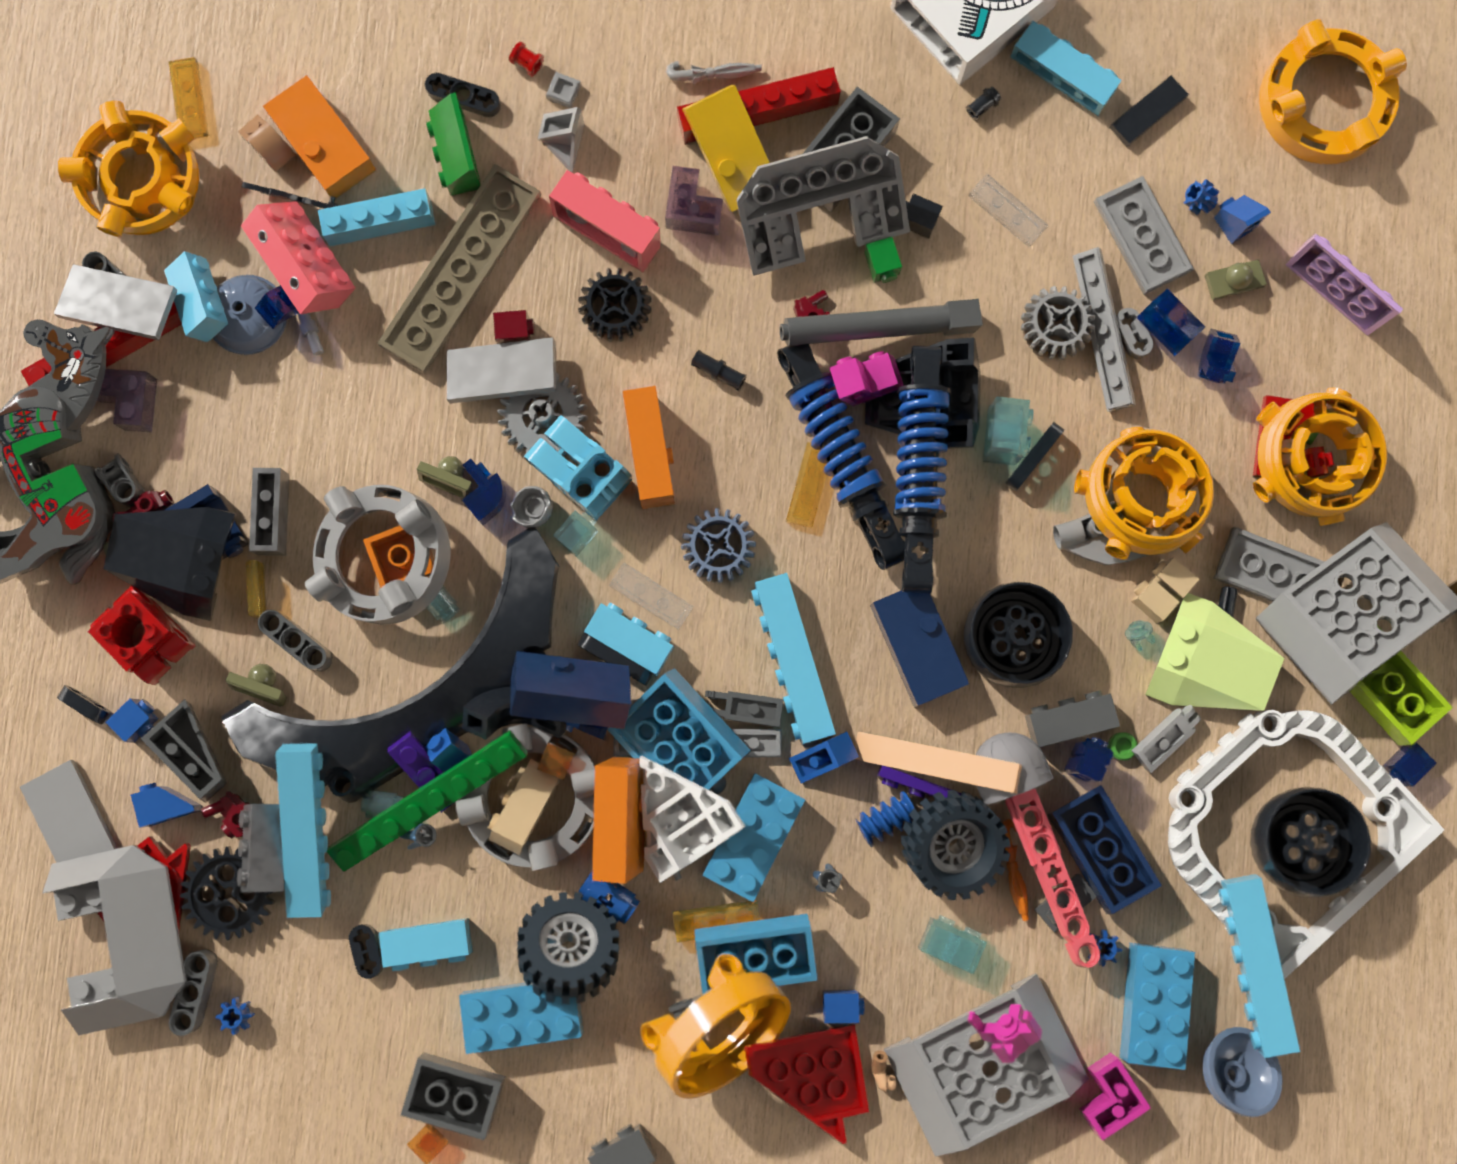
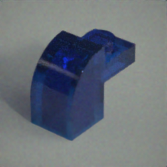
(1218, 356)
(490, 495)

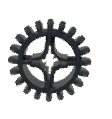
(622, 296)

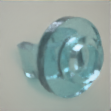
(1137, 631)

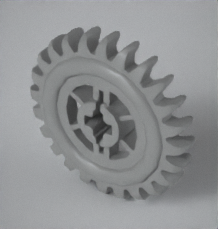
(528, 436)

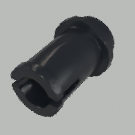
(984, 102)

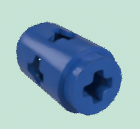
(620, 905)

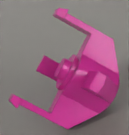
(1009, 1032)

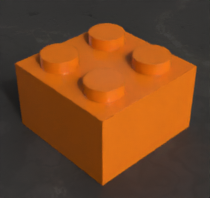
(393, 555)

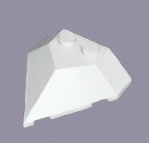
(681, 820)

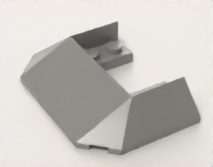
(850, 170)
(139, 932)

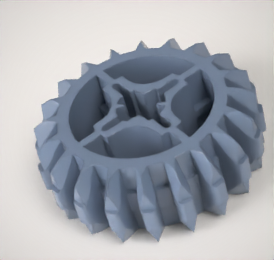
(731, 525)

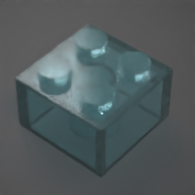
(1007, 431)

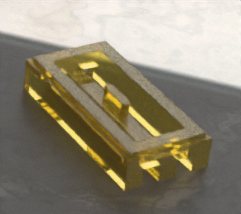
(255, 588)

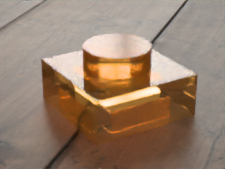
(556, 761)
(427, 1143)

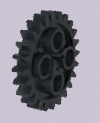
(210, 913)

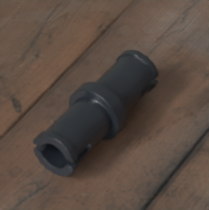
(718, 370)

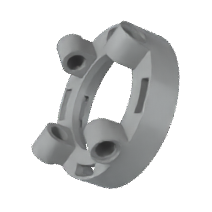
(398, 598)
(475, 811)

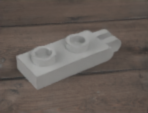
(1166, 738)

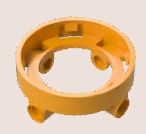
(1284, 108)
(678, 1045)

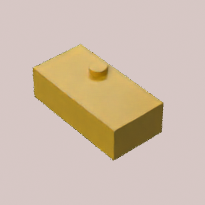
(726, 141)

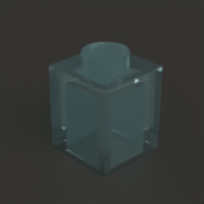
(576, 532)

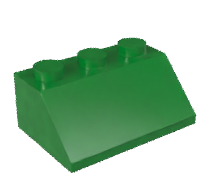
(453, 147)

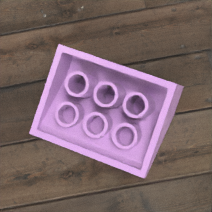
(1343, 285)

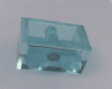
(952, 944)

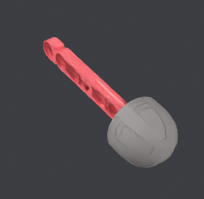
(1035, 772)

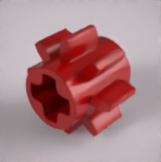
(1318, 461)

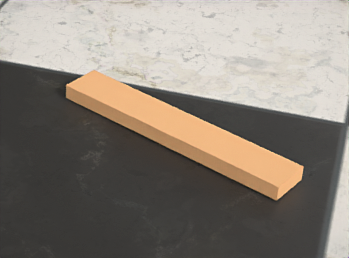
(938, 762)

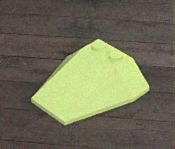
(1213, 661)

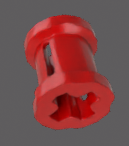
(526, 58)

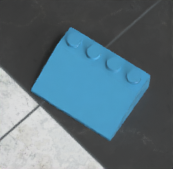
(680, 732)

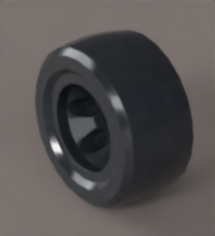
(1033, 602)
(1345, 841)

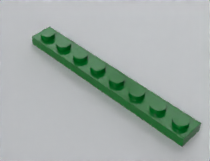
(427, 801)

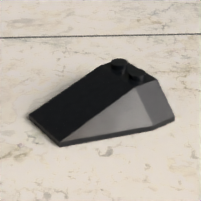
(957, 372)
(172, 555)

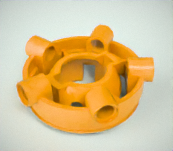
(164, 186)
(1332, 415)
(1179, 470)

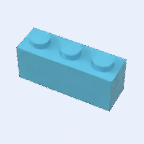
(196, 297)
(630, 637)
(426, 944)

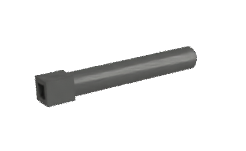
(949, 319)

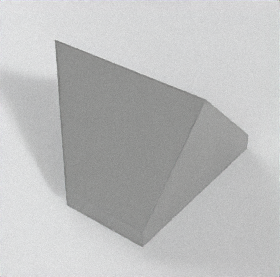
(562, 134)

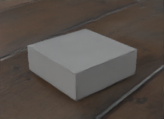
(563, 90)

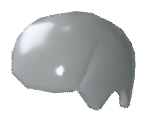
(531, 507)

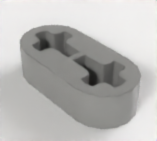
(1138, 329)

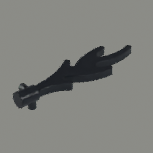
(288, 196)

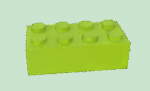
(1401, 699)

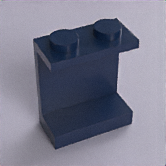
(209, 497)

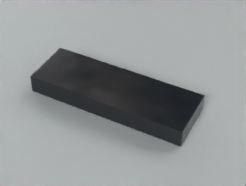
(1149, 110)

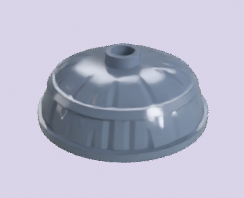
(246, 329)
(1253, 1080)

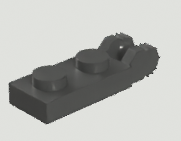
(749, 708)

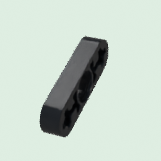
(457, 84)
(1035, 456)
(611, 656)

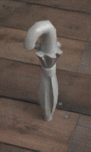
(697, 74)

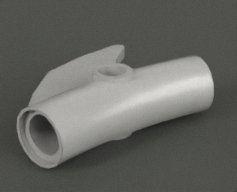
(1086, 541)

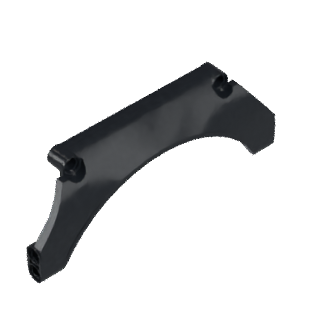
(357, 747)

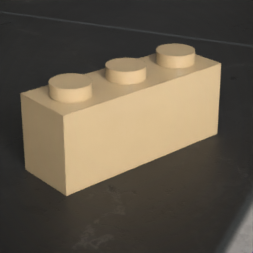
(522, 807)

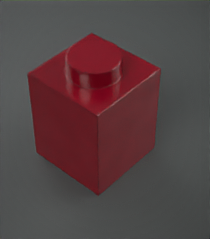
(513, 326)

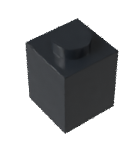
(922, 215)

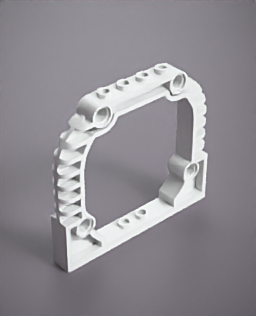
(1402, 829)

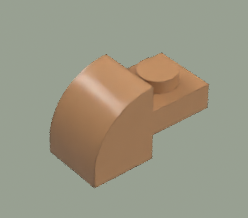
(267, 143)

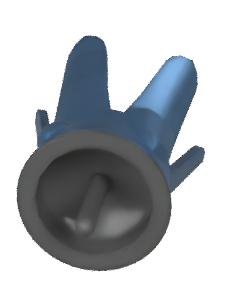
(423, 835)
(828, 879)

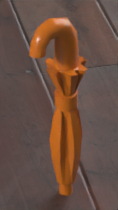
(1016, 882)

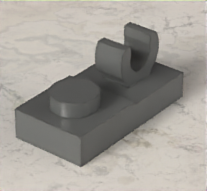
(1084, 894)

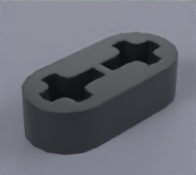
(83, 704)
(359, 953)

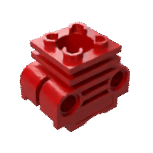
(161, 640)

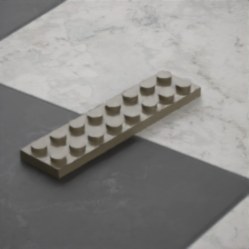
(459, 268)

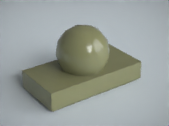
(1235, 279)
(446, 476)
(258, 684)

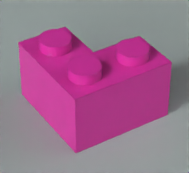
(866, 380)
(1119, 1099)

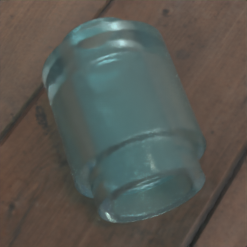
(443, 606)
(377, 802)

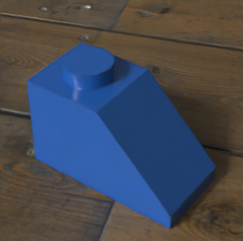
(1240, 217)
(824, 757)
(161, 804)

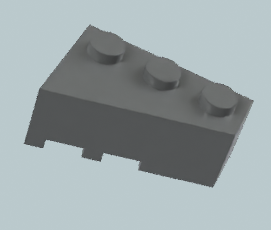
(186, 751)

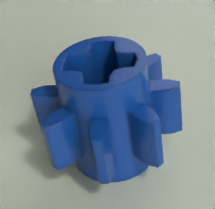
(1201, 197)
(1111, 947)
(239, 1009)

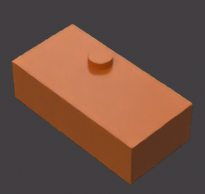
(319, 137)
(648, 447)
(618, 821)

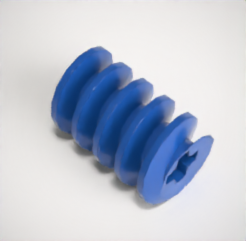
(886, 818)

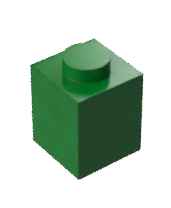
(883, 260)

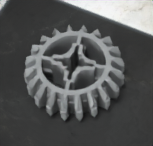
(1064, 330)

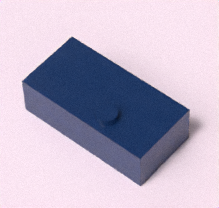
(919, 645)
(570, 690)
(1104, 850)

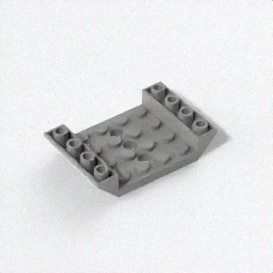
(1335, 638)
(947, 1079)

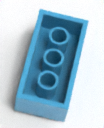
(748, 856)
(770, 946)
(1157, 1006)
(515, 1018)

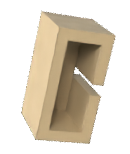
(1164, 589)

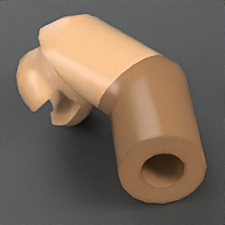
(883, 1081)

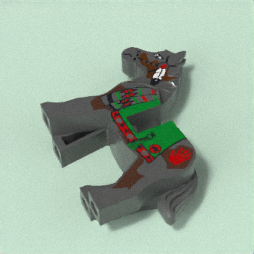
(71, 503)

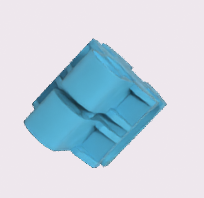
(587, 456)

